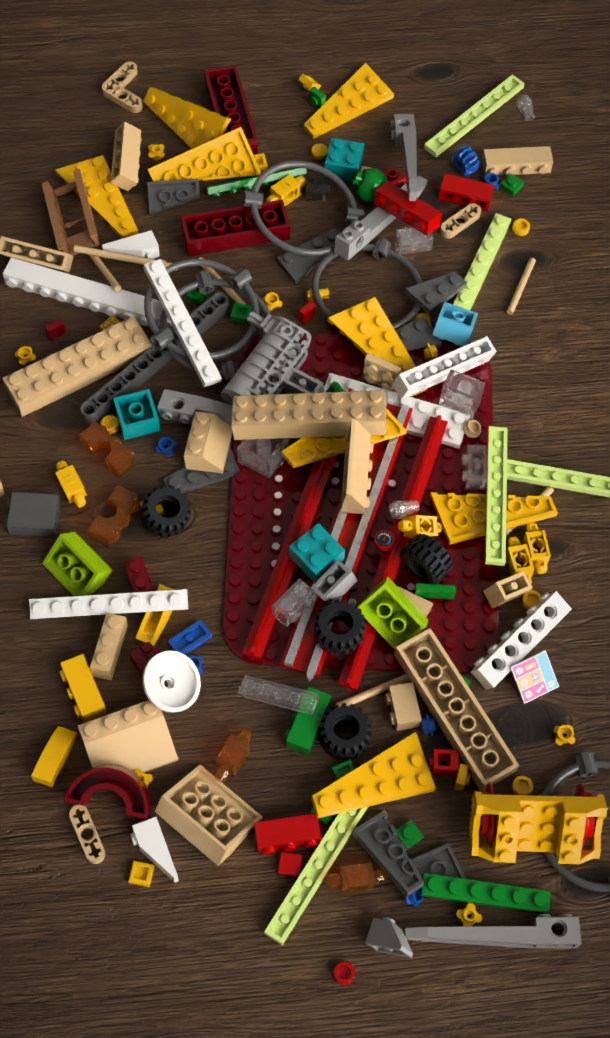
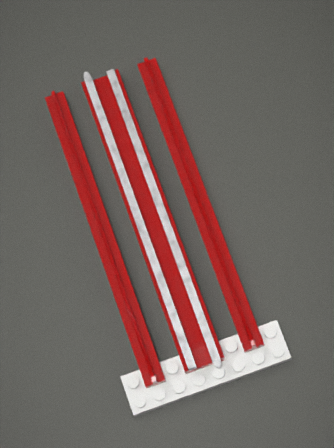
(351, 530)

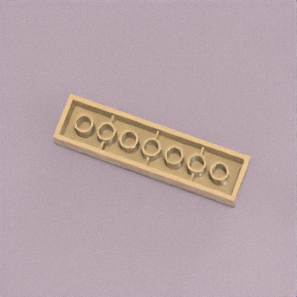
(76, 366)
(307, 414)
(456, 709)

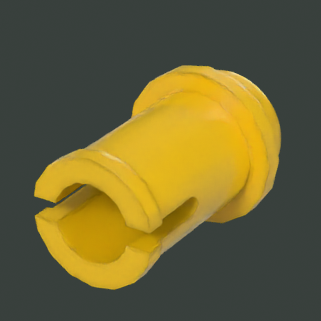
(323, 293)

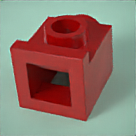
(394, 176)
(449, 757)

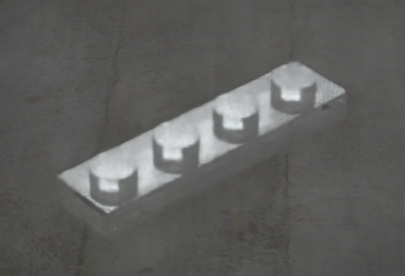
(278, 694)

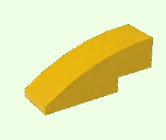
(153, 623)
(54, 756)

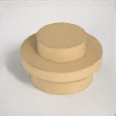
(472, 428)

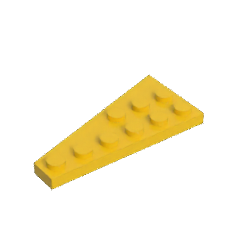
(354, 98)
(189, 121)
(216, 159)
(102, 194)
(373, 333)
(317, 448)
(465, 515)
(385, 778)

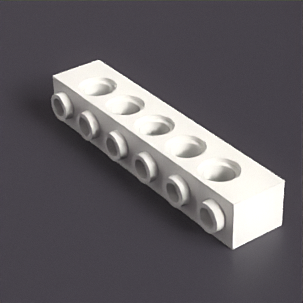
(437, 370)
(556, 609)

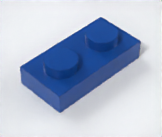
(190, 638)

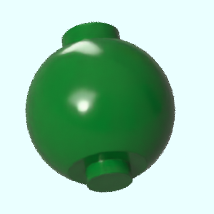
(367, 183)

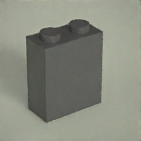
(33, 514)

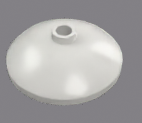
(181, 677)

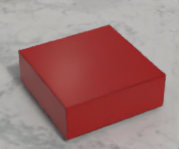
(307, 312)
(290, 864)

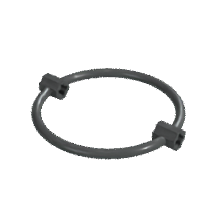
(254, 200)
(380, 253)
(238, 280)
(206, 285)
(587, 767)

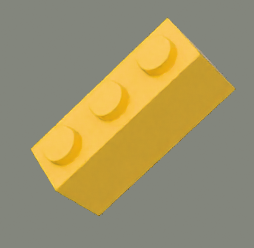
(82, 688)

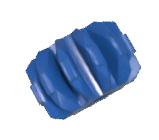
(465, 160)

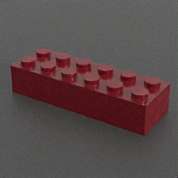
(229, 100)
(233, 228)

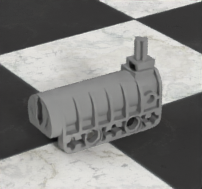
(269, 358)

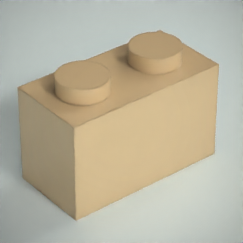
(507, 589)
(404, 706)

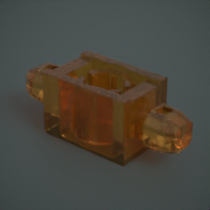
(233, 755)
(356, 877)

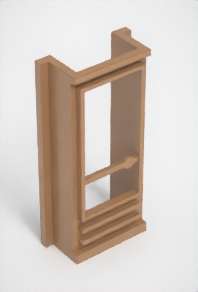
(86, 238)

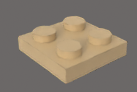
(380, 372)

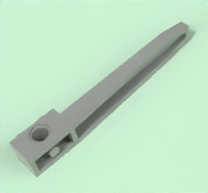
(404, 135)
(362, 232)
(190, 404)
(534, 936)

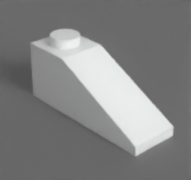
(138, 245)
(153, 846)

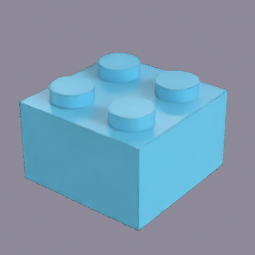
(455, 324)

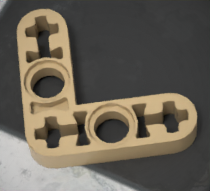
(118, 88)

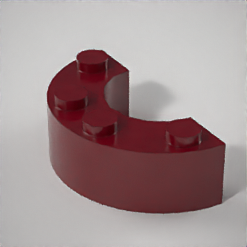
(117, 779)

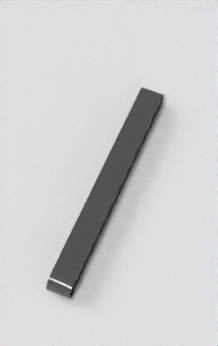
(216, 308)

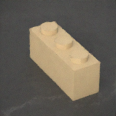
(109, 646)

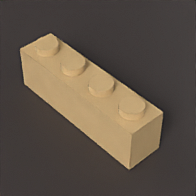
(126, 156)
(517, 160)
(36, 254)

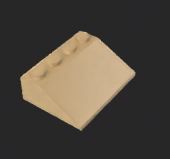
(356, 469)
(130, 738)
(208, 814)

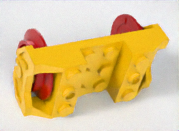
(536, 825)

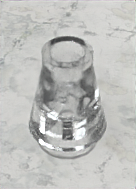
(525, 106)
(400, 509)

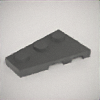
(171, 193)
(435, 292)
(417, 334)

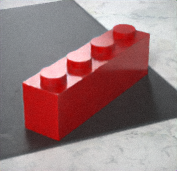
(414, 213)

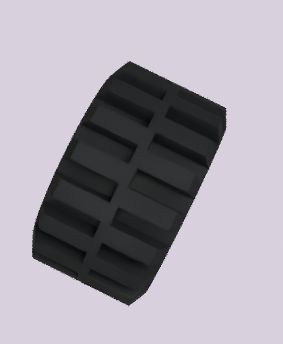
(168, 497)
(426, 559)
(339, 642)
(349, 716)

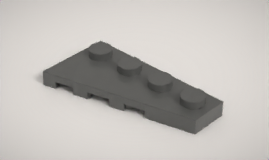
(298, 265)
(193, 479)
(383, 845)

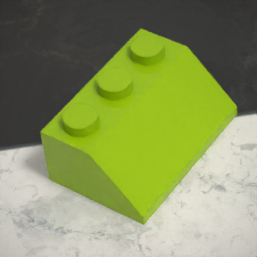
(76, 565)
(392, 613)

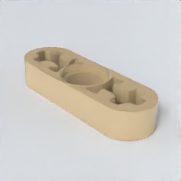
(458, 227)
(98, 845)

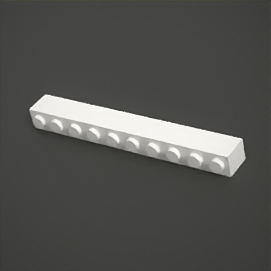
(80, 292)

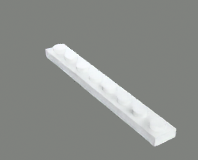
(182, 323)
(108, 603)

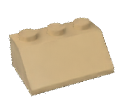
(208, 443)

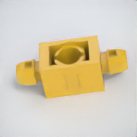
(286, 189)
(71, 484)
(420, 524)
(537, 537)
(514, 551)

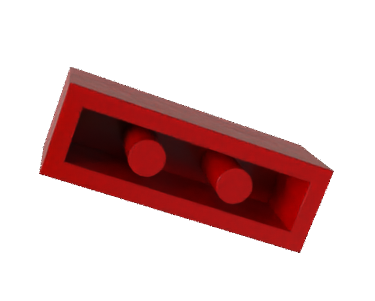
(465, 191)
(287, 834)

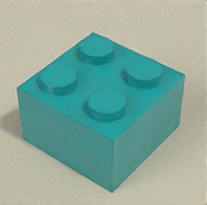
(344, 158)
(136, 414)
(316, 552)

